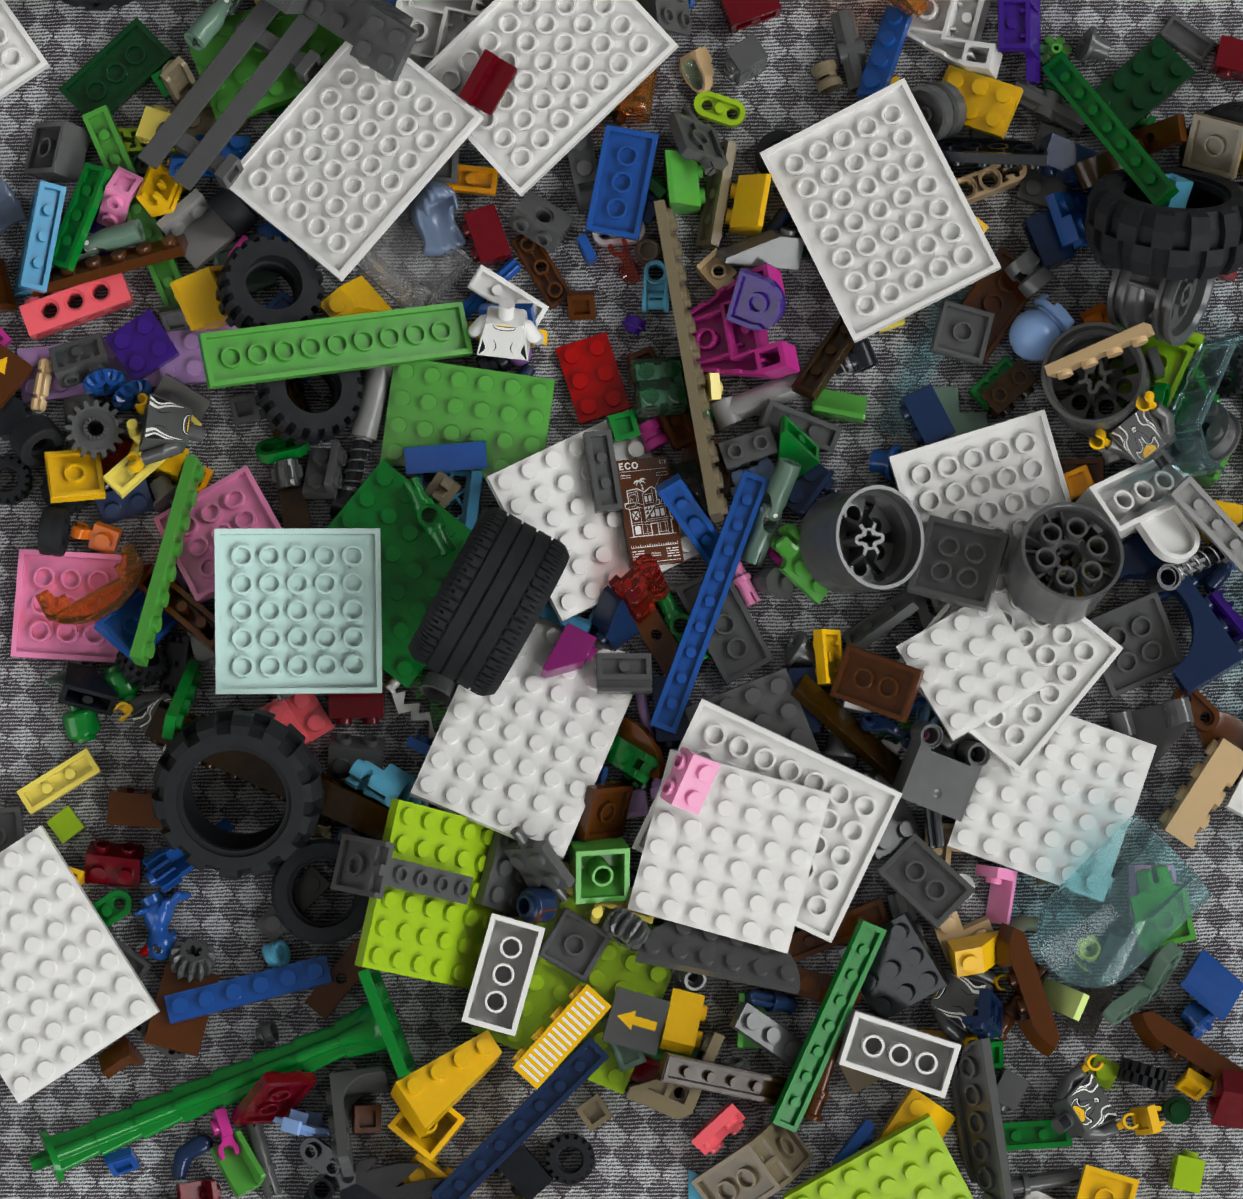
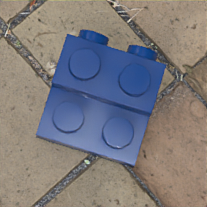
(1069, 217)

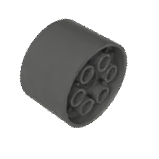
(1078, 338)
(1088, 537)
(889, 543)

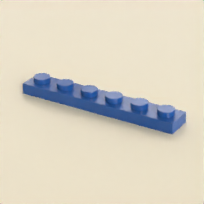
(248, 989)

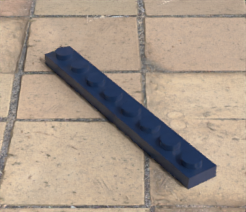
(522, 1122)

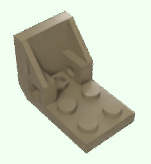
(660, 1094)
(756, 1167)

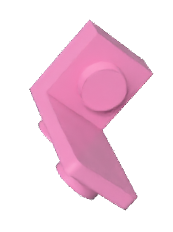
(118, 196)
(1001, 892)

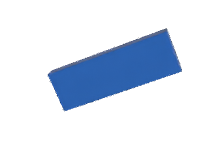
(445, 457)

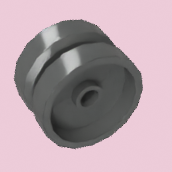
(942, 107)

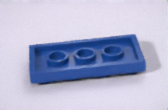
(622, 182)

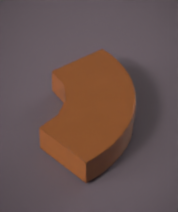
(639, 736)

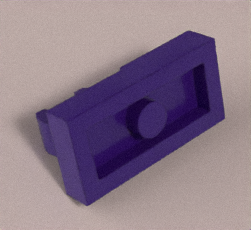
(1223, 609)

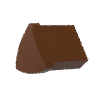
(119, 1056)

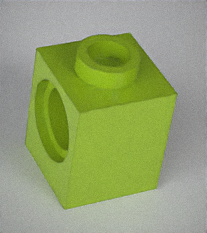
(1186, 1171)

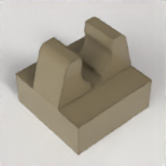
(442, 489)

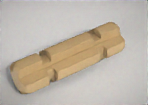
(42, 385)

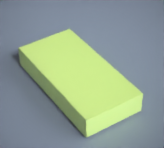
(1065, 999)

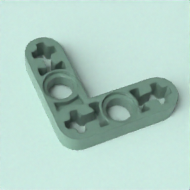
(1148, 989)

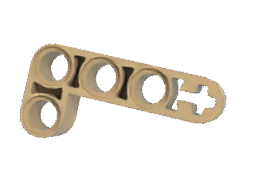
(979, 191)

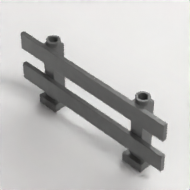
(206, 154)

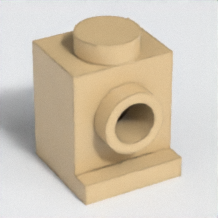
(706, 268)

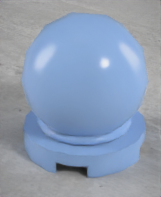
(1038, 328)

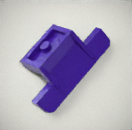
(1021, 32)

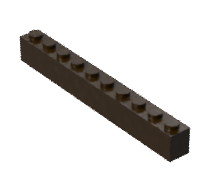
(341, 801)

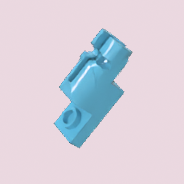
(381, 783)

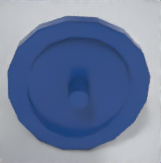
(880, 462)
(1198, 1018)

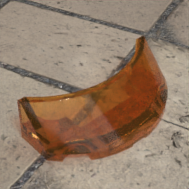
(101, 601)

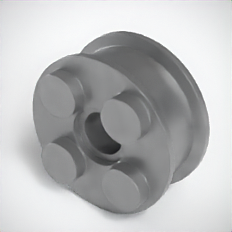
(1220, 432)

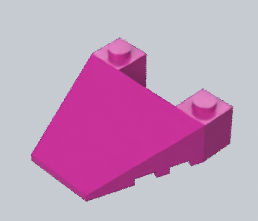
(736, 349)

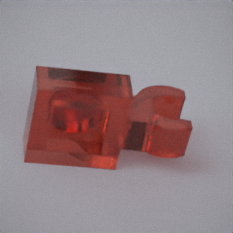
(627, 270)

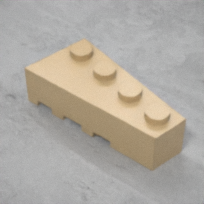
(1202, 792)

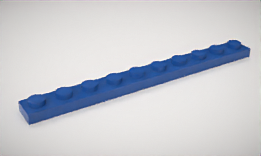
(709, 602)

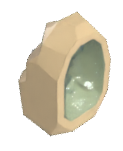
(697, 69)

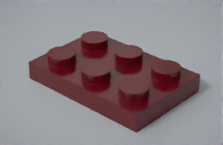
(273, 1097)

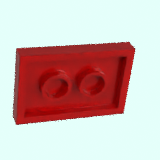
(592, 378)

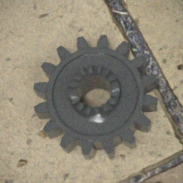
(94, 444)

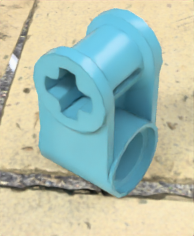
(655, 292)

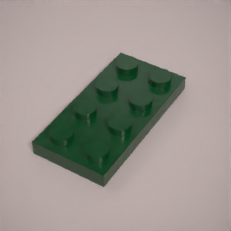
(117, 70)
(1144, 82)

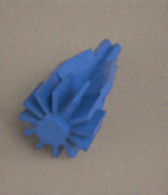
(169, 866)

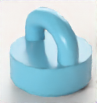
(276, 953)

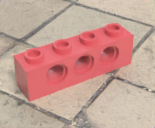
(34, 309)

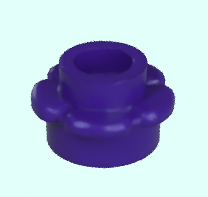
(634, 324)

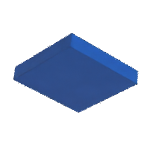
(1212, 985)

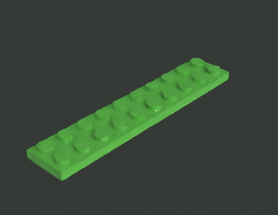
(334, 345)

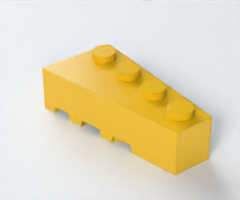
(443, 1082)

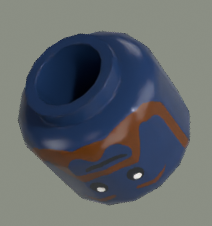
(537, 905)

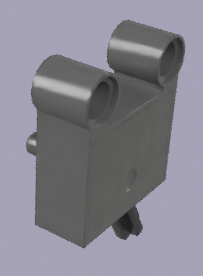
(937, 780)

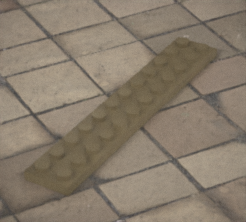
(692, 369)

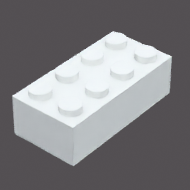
(503, 974)
(898, 1053)

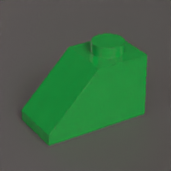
(797, 446)

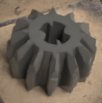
(626, 929)
(192, 959)

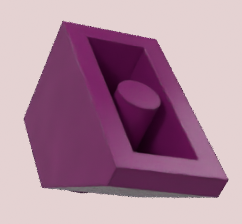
(570, 652)

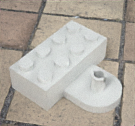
(1140, 502)

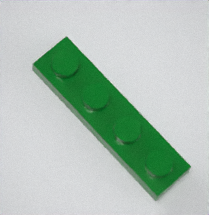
(80, 215)
(182, 699)

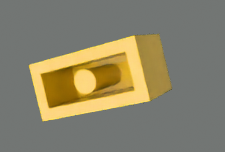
(682, 1022)

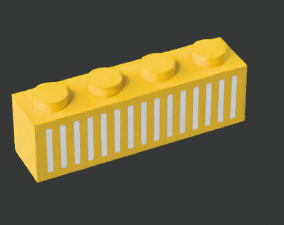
(561, 1036)

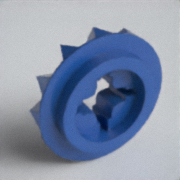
(104, 382)
(126, 395)

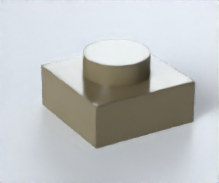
(594, 1112)

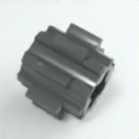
(287, 474)

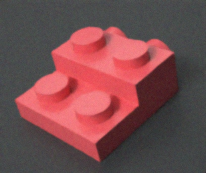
(304, 713)
(713, 1131)

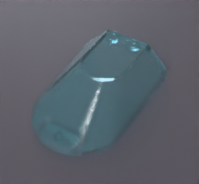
(1117, 908)

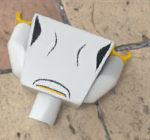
(506, 332)

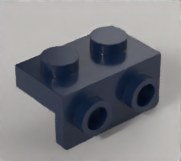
(134, 503)

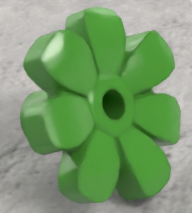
(1052, 48)

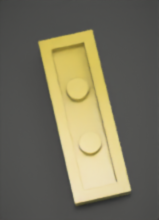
(59, 781)

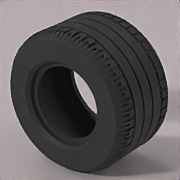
(489, 602)

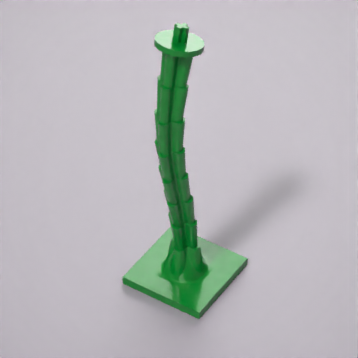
(358, 1033)

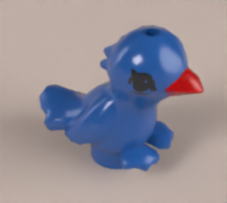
(157, 915)

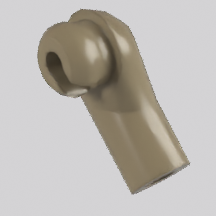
(1024, 923)

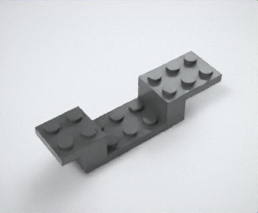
(374, 28)

